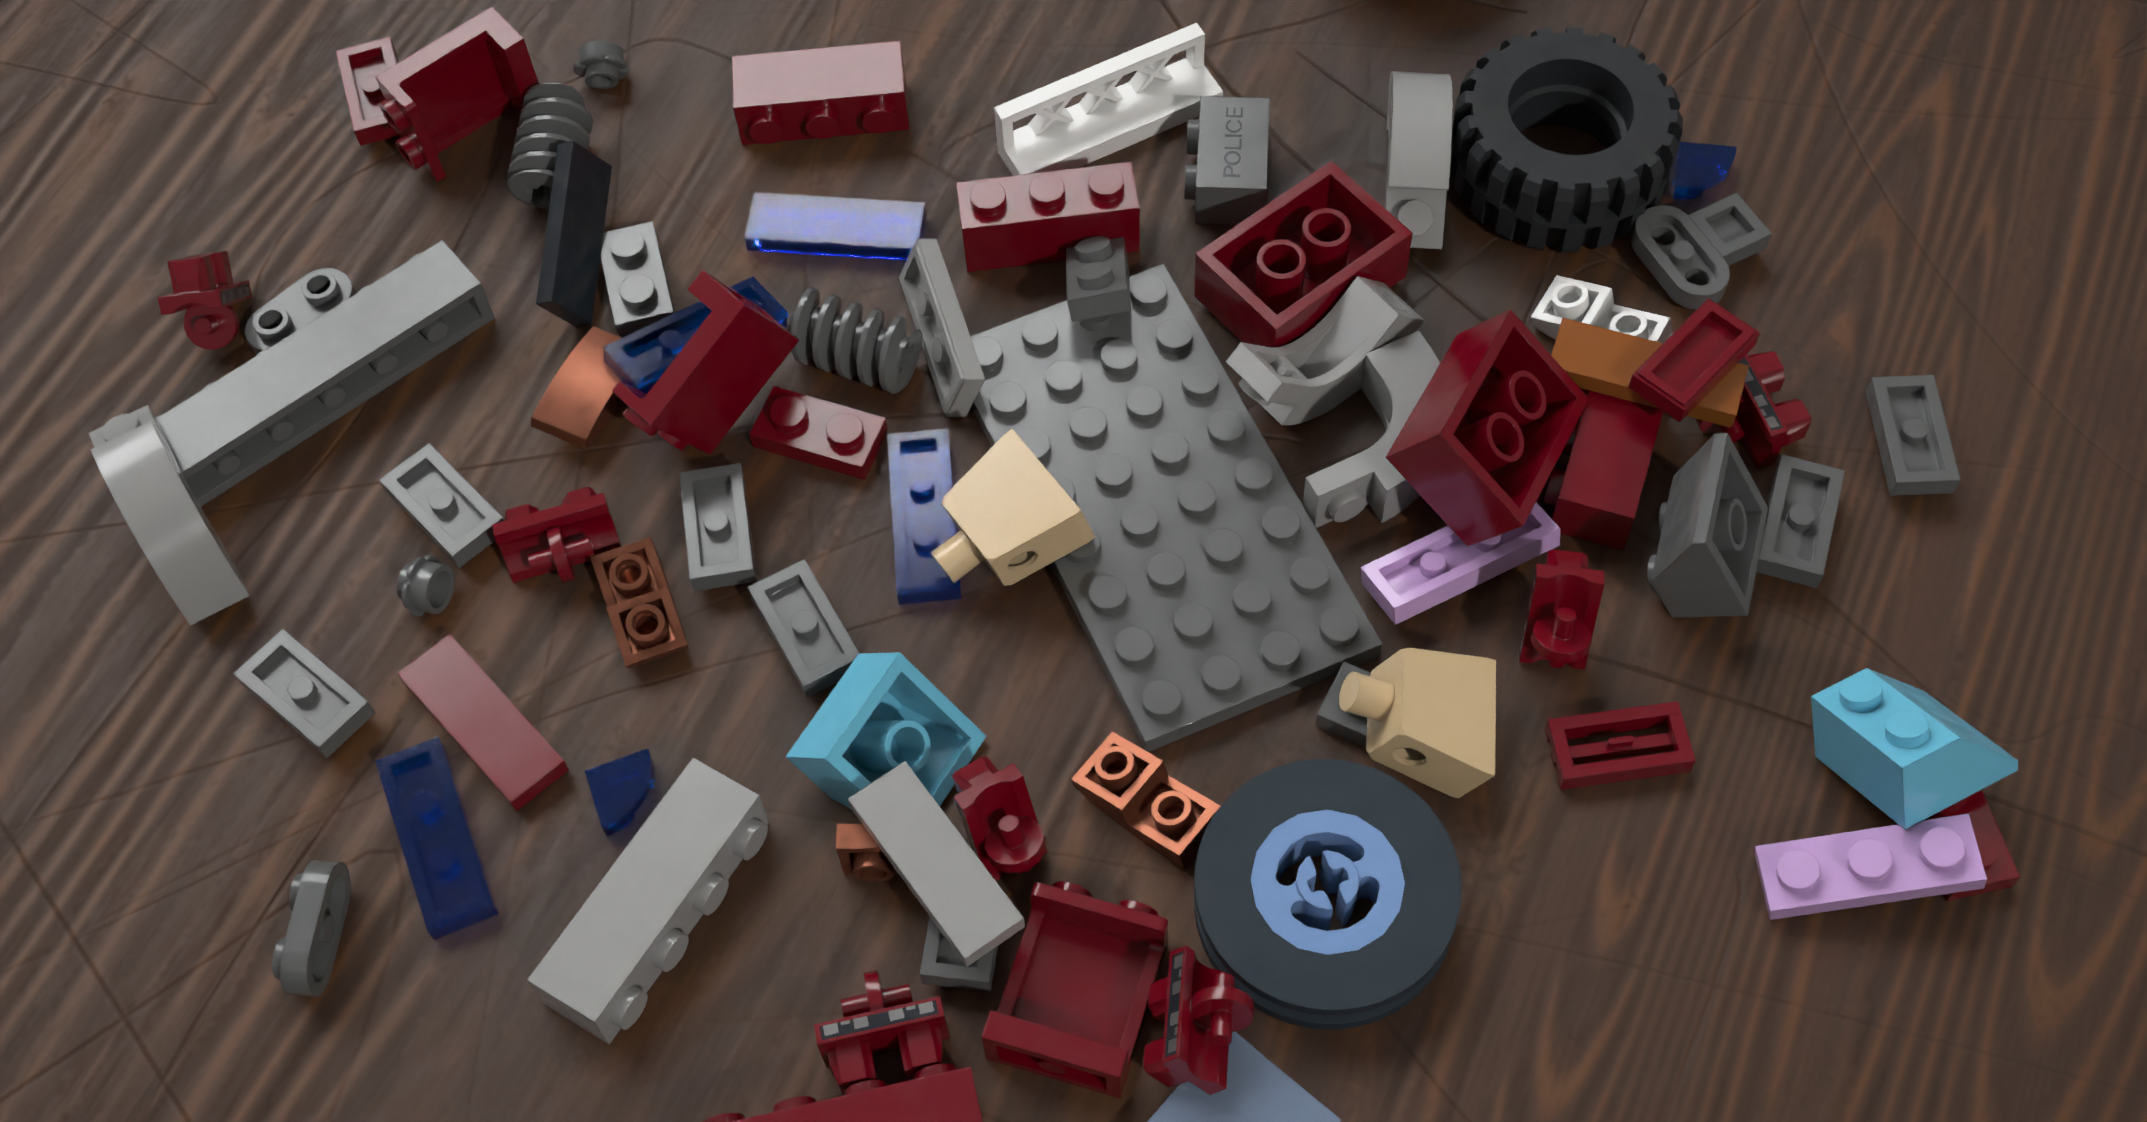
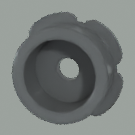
(601, 64)
(426, 586)

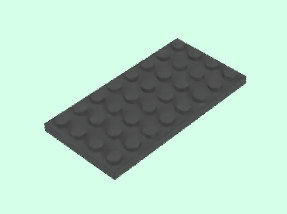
(1202, 557)

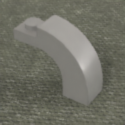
(1419, 153)
(1328, 361)
(1393, 384)
(166, 515)

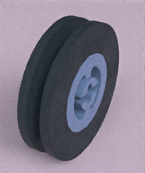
(1373, 845)

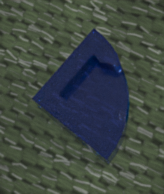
(1700, 168)
(621, 788)

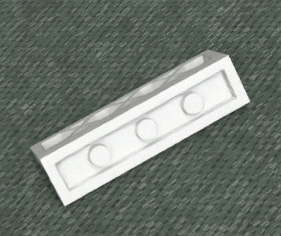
(1107, 115)

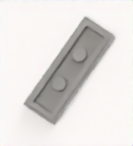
(944, 329)
(936, 863)

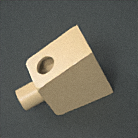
(1009, 516)
(1429, 716)

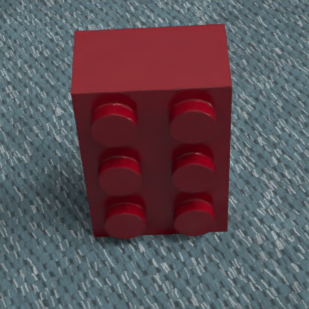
(1298, 257)
(1488, 429)

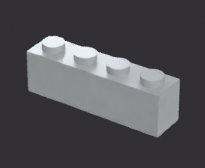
(651, 901)

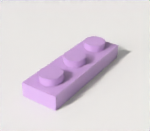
(1444, 566)
(1870, 867)

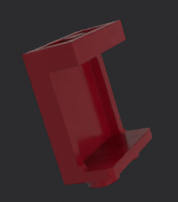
(455, 88)
(713, 373)
(1078, 988)

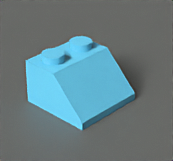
(877, 720)
(1902, 747)

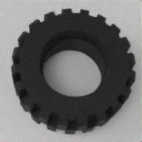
(1573, 84)

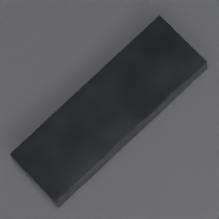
(574, 234)

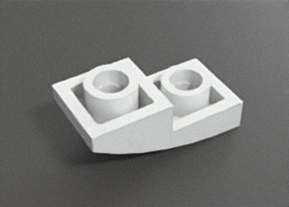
(1595, 306)

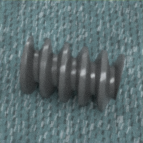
(548, 118)
(854, 345)

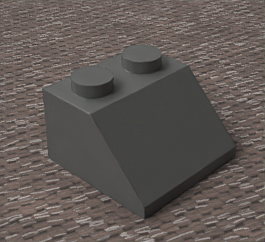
(1709, 535)

